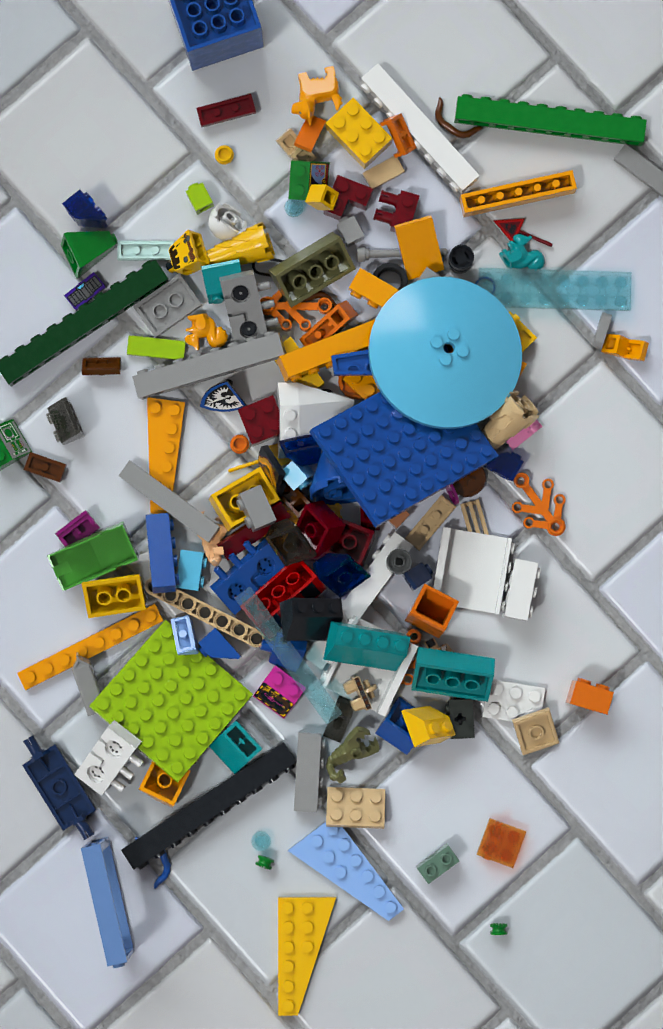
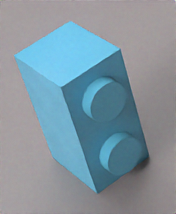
(298, 476)
(190, 570)

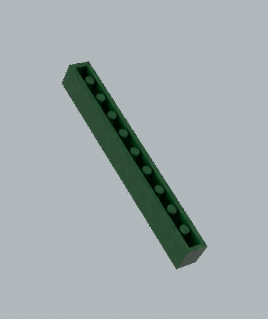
(83, 322)

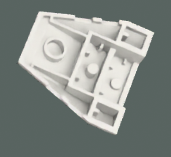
(305, 408)

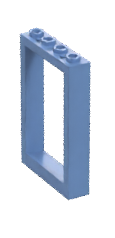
(108, 902)

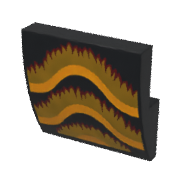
(272, 469)

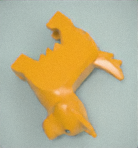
(316, 91)

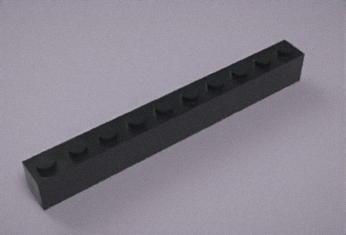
(209, 805)

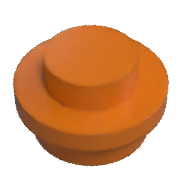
(239, 444)

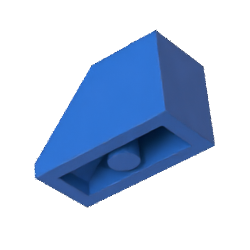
(217, 646)

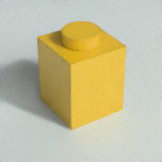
(322, 197)

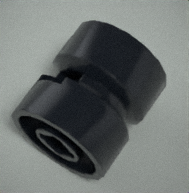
(461, 259)

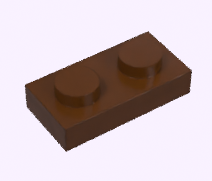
(45, 467)

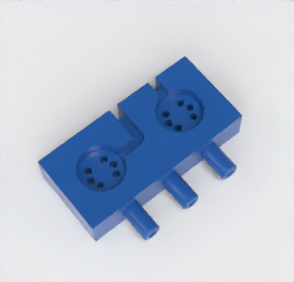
(252, 570)

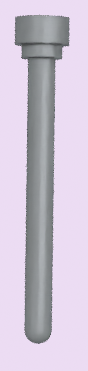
(364, 254)

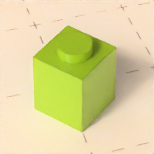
(199, 197)

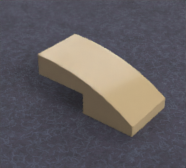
(286, 142)

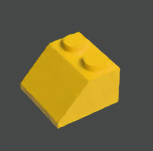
(427, 725)

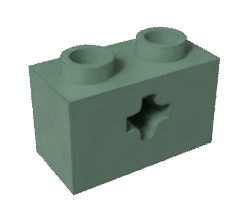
(437, 863)

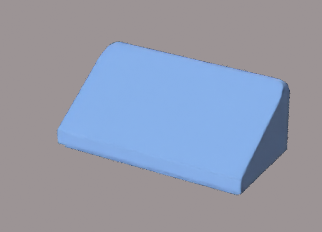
(184, 635)

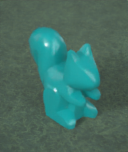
(519, 257)

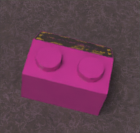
(278, 692)

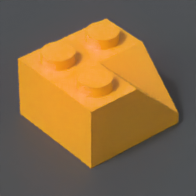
(161, 786)

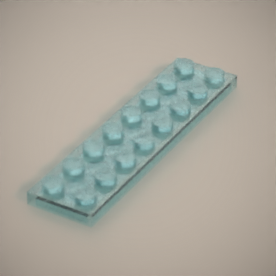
(558, 288)

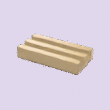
(470, 504)

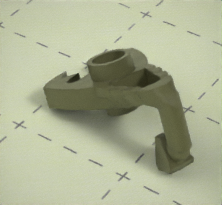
(350, 749)

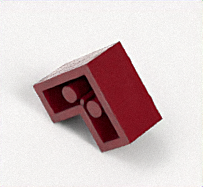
(349, 193)

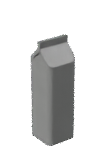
(86, 681)

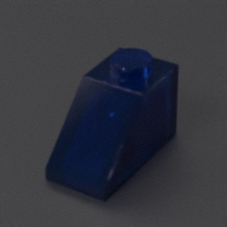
(301, 450)
(506, 465)

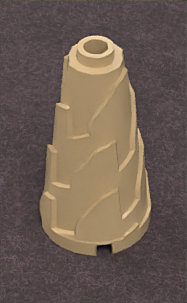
(510, 419)

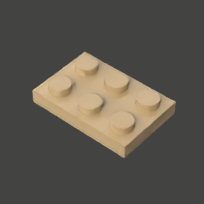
(355, 807)

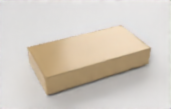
(383, 172)

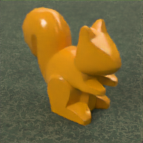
(205, 327)

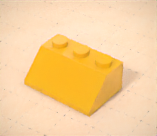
(114, 595)

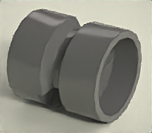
(398, 561)

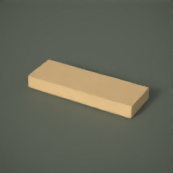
(430, 522)

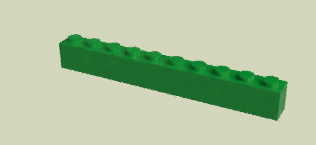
(550, 121)

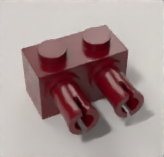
(405, 208)

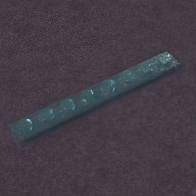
(288, 655)

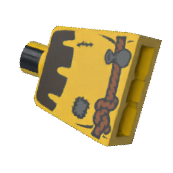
(187, 254)

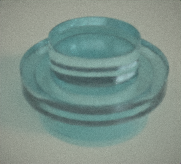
(293, 207)
(261, 841)

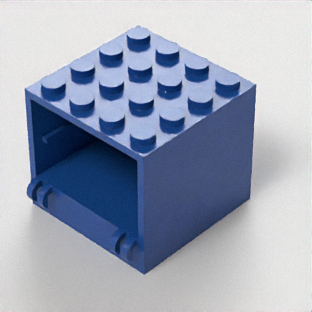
(216, 29)

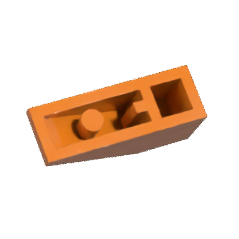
(330, 324)

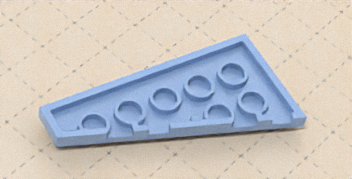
(342, 862)

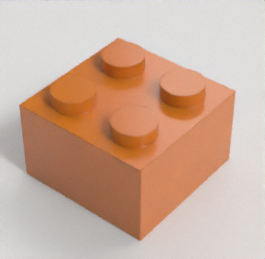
(590, 697)

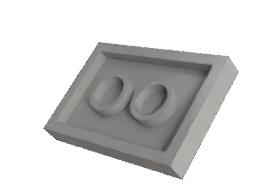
(167, 305)

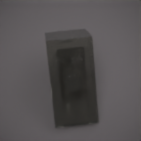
(337, 727)

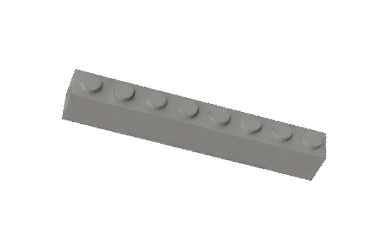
(209, 366)

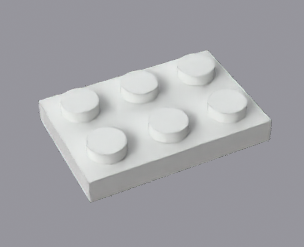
(512, 700)

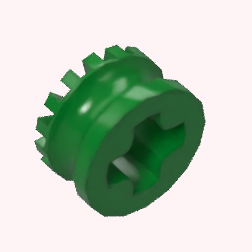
(264, 861)
(498, 929)

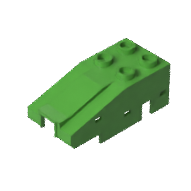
(93, 556)

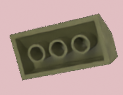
(312, 269)

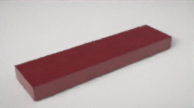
(235, 541)

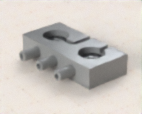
(245, 307)

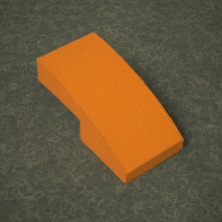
(309, 135)

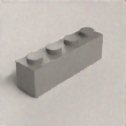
(307, 772)

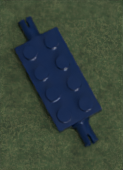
(59, 787)

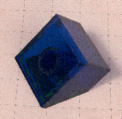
(340, 573)

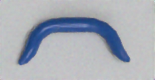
(166, 870)

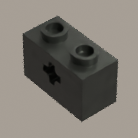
(465, 707)

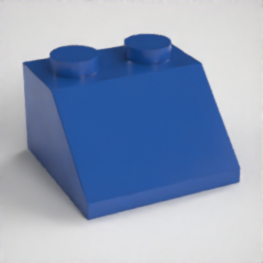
(394, 728)

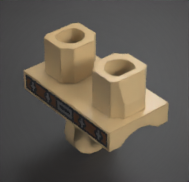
(355, 685)

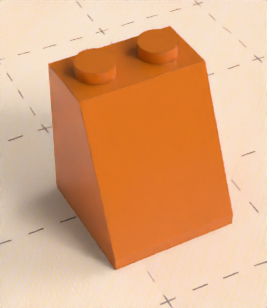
(432, 611)

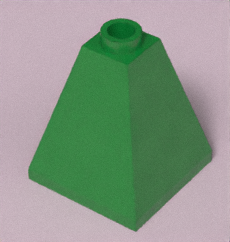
(86, 249)

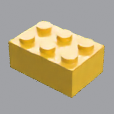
(358, 133)
(225, 499)

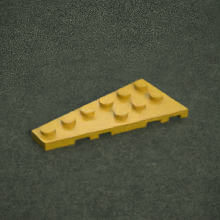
(300, 935)

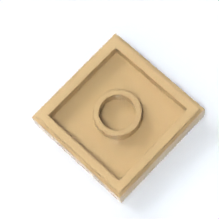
(535, 731)

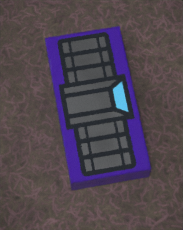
(85, 291)

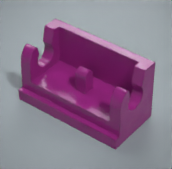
(77, 529)

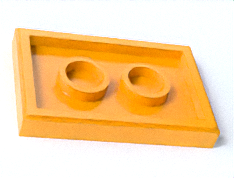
(419, 246)

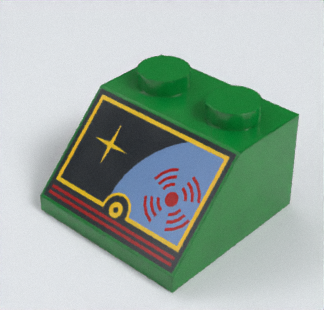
(304, 174)

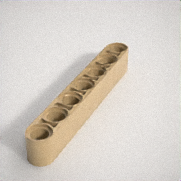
(212, 619)

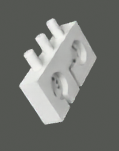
(109, 759)

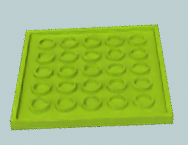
(171, 702)

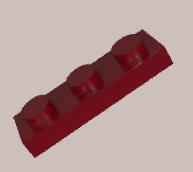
(226, 110)

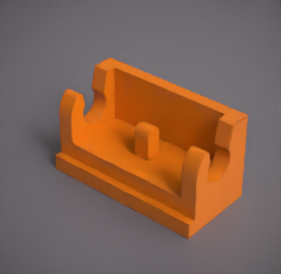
(400, 134)

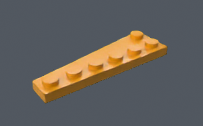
(164, 437)

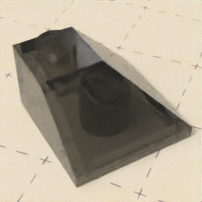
(289, 542)

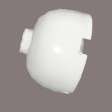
(226, 222)

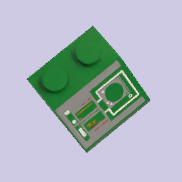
(12, 444)

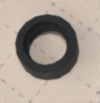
(393, 267)

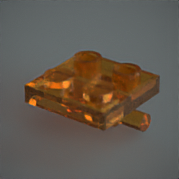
(501, 843)

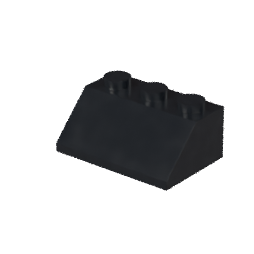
(309, 618)

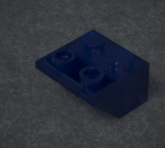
(82, 210)

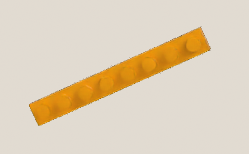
(90, 646)

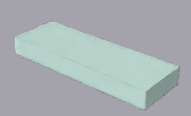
(144, 250)

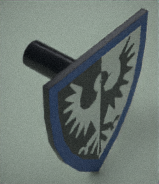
(222, 398)

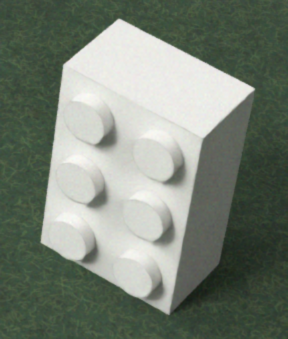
(521, 590)

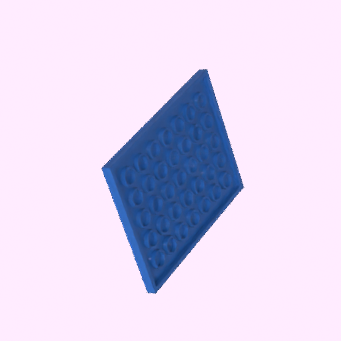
(395, 461)

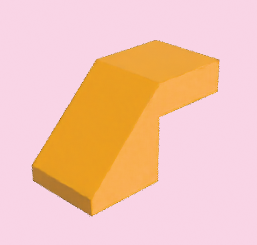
(625, 348)

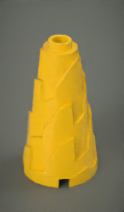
(248, 247)

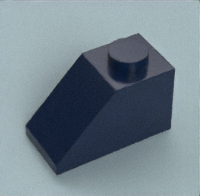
(418, 575)

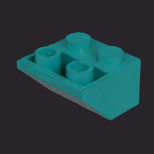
(235, 746)

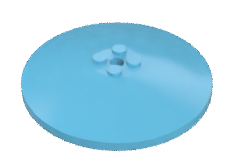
(436, 385)

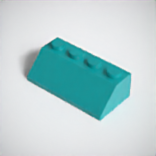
(366, 646)
(453, 674)

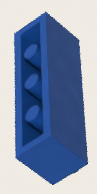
(160, 553)

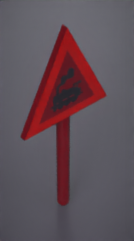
(512, 227)

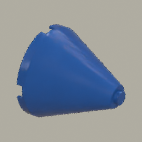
(328, 484)

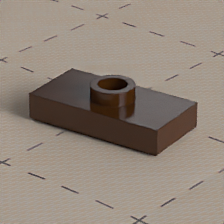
(101, 366)

